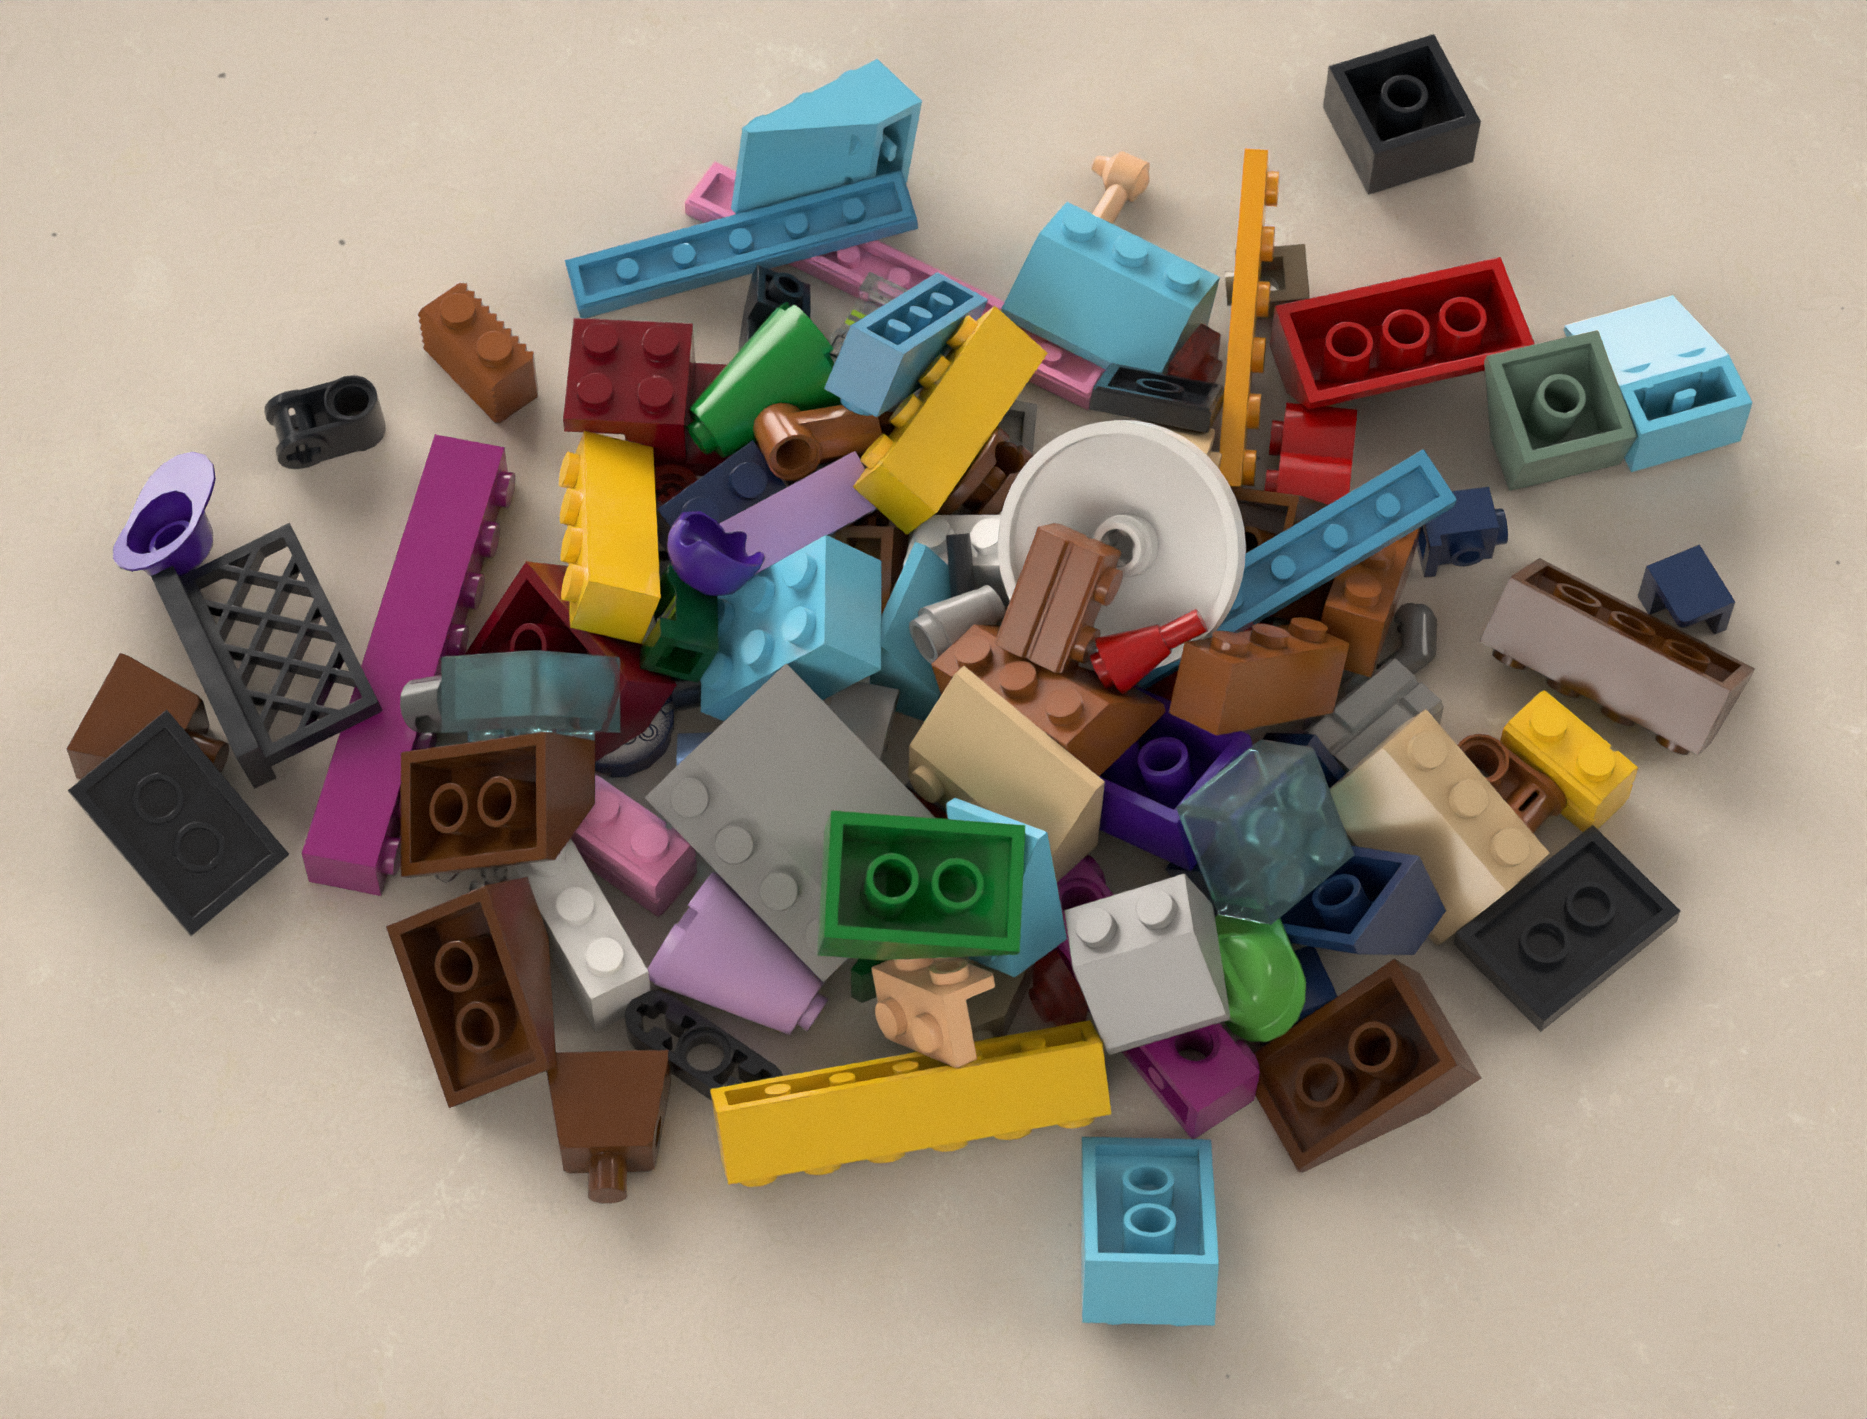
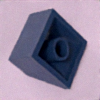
(1368, 906)

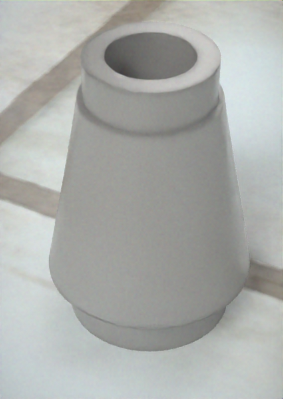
(949, 619)

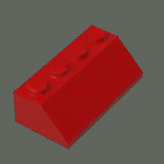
(1396, 333)

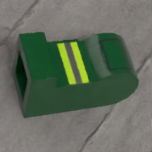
(685, 631)

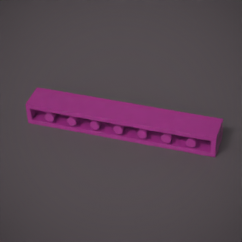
(419, 621)

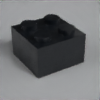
(1401, 114)

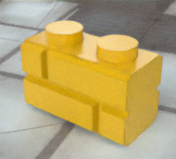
(1574, 757)

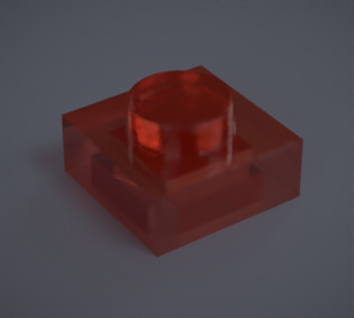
(1198, 356)
(1056, 992)

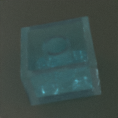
(530, 694)
(1265, 831)

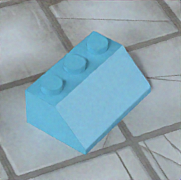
(1109, 293)

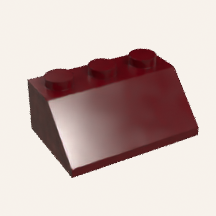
(538, 619)

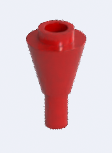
(1132, 654)

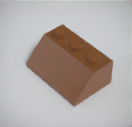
(1067, 706)

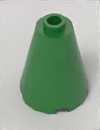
(778, 364)

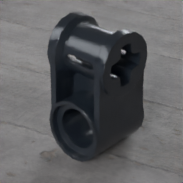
(324, 421)

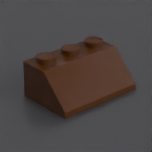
(493, 802)

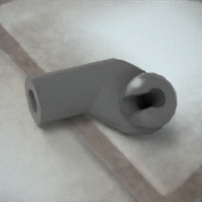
(1418, 636)

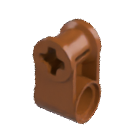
(1515, 780)

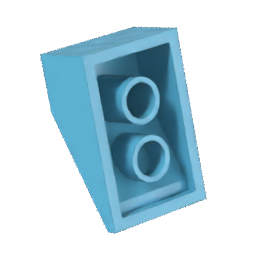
(1148, 1231)

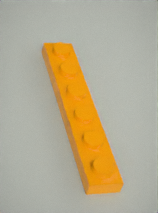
(1249, 301)

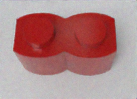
(1313, 452)

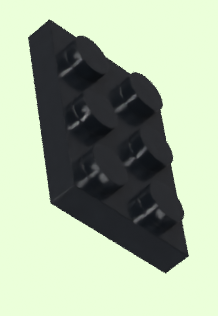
(178, 822)
(1566, 927)

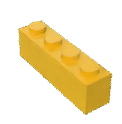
(949, 419)
(610, 537)

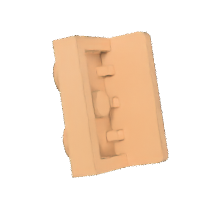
(926, 1005)

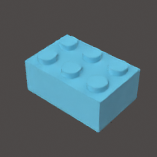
(806, 611)

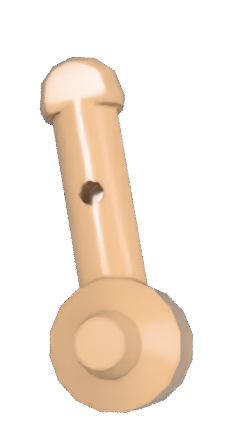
(1123, 180)

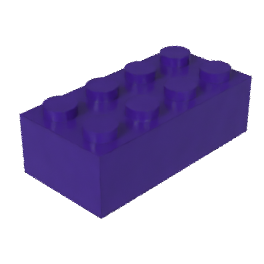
(1157, 777)

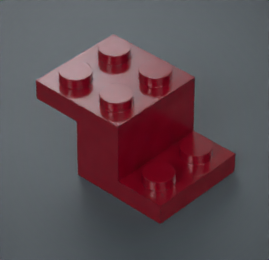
(638, 385)

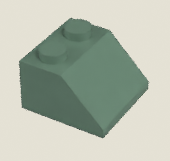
(1556, 410)

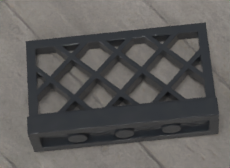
(227, 684)

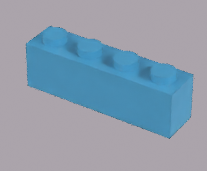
(898, 342)

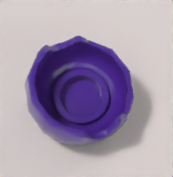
(709, 556)

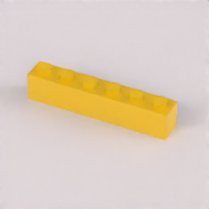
(910, 1104)

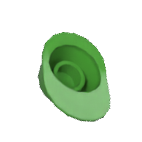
(1260, 978)

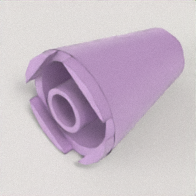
(736, 963)

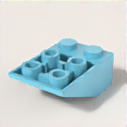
(828, 139)
(1673, 381)

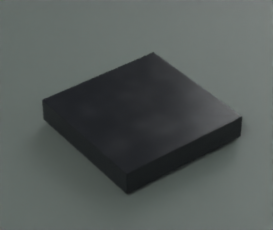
(1157, 397)

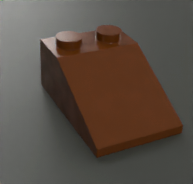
(481, 987)
(1361, 1067)

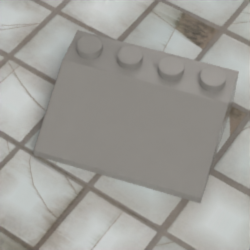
(762, 797)

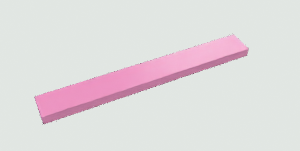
(847, 268)

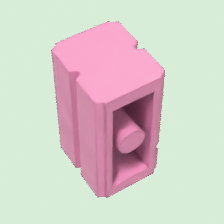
(634, 849)

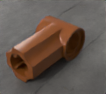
(814, 437)

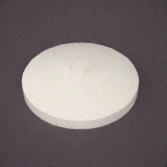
(1152, 502)

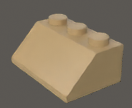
(999, 760)
(1432, 802)

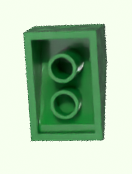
(919, 887)

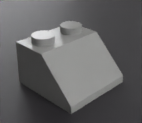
(1149, 963)

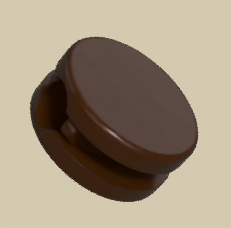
(988, 477)

